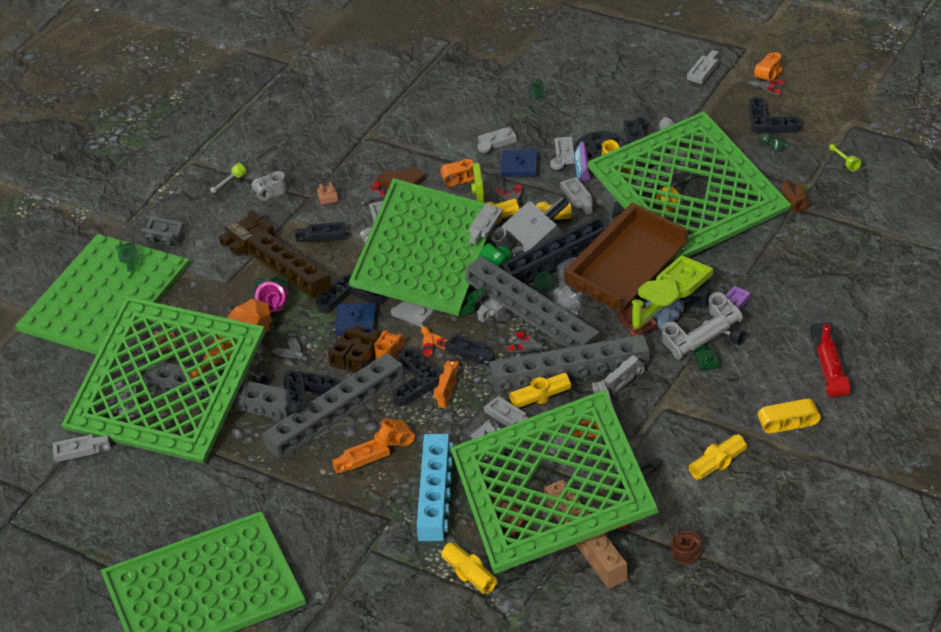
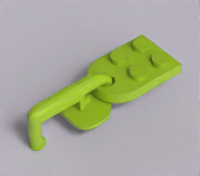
(674, 282)

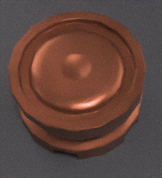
(686, 547)

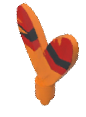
(430, 340)

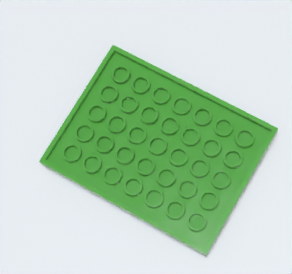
(420, 248)
(92, 289)
(206, 582)

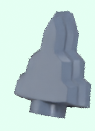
(668, 313)

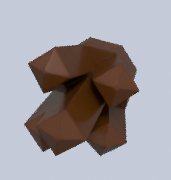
(795, 196)

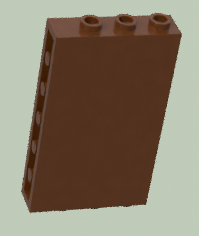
(626, 256)

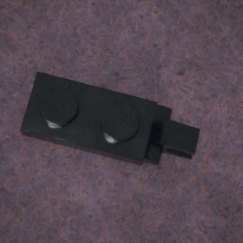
(321, 232)
(469, 349)

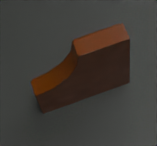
(411, 175)

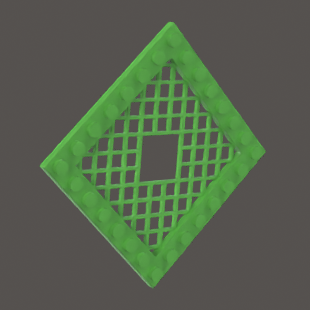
(699, 125)
(133, 313)
(598, 410)

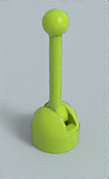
(850, 164)

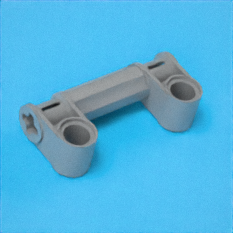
(724, 315)

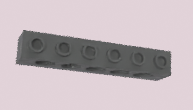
(678, 178)

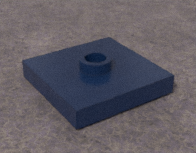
(519, 163)
(355, 314)

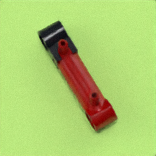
(826, 349)

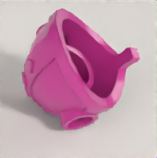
(273, 295)

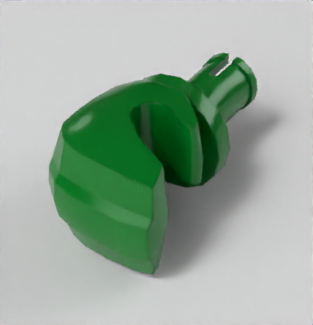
(495, 255)

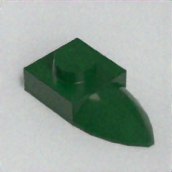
(470, 302)
(706, 358)

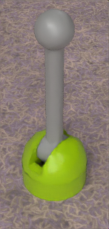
(237, 171)

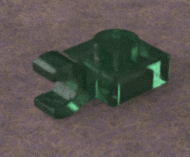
(127, 253)

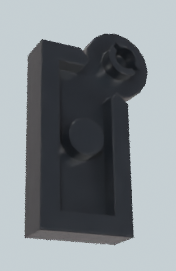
(634, 130)

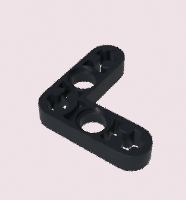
(787, 124)
(328, 302)
(300, 383)
(405, 393)

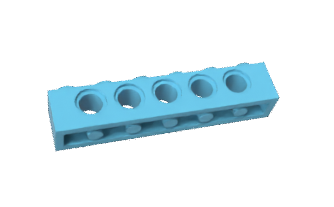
(433, 487)

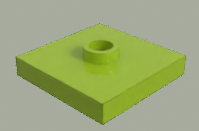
(477, 187)

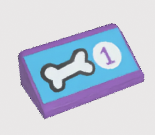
(581, 163)

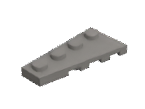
(413, 313)

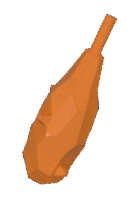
(251, 312)

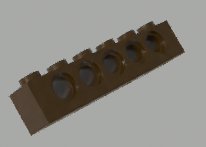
(289, 264)

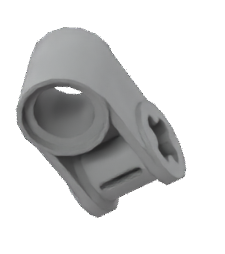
(271, 185)

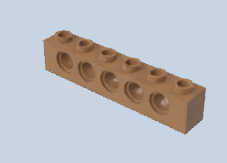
(596, 550)

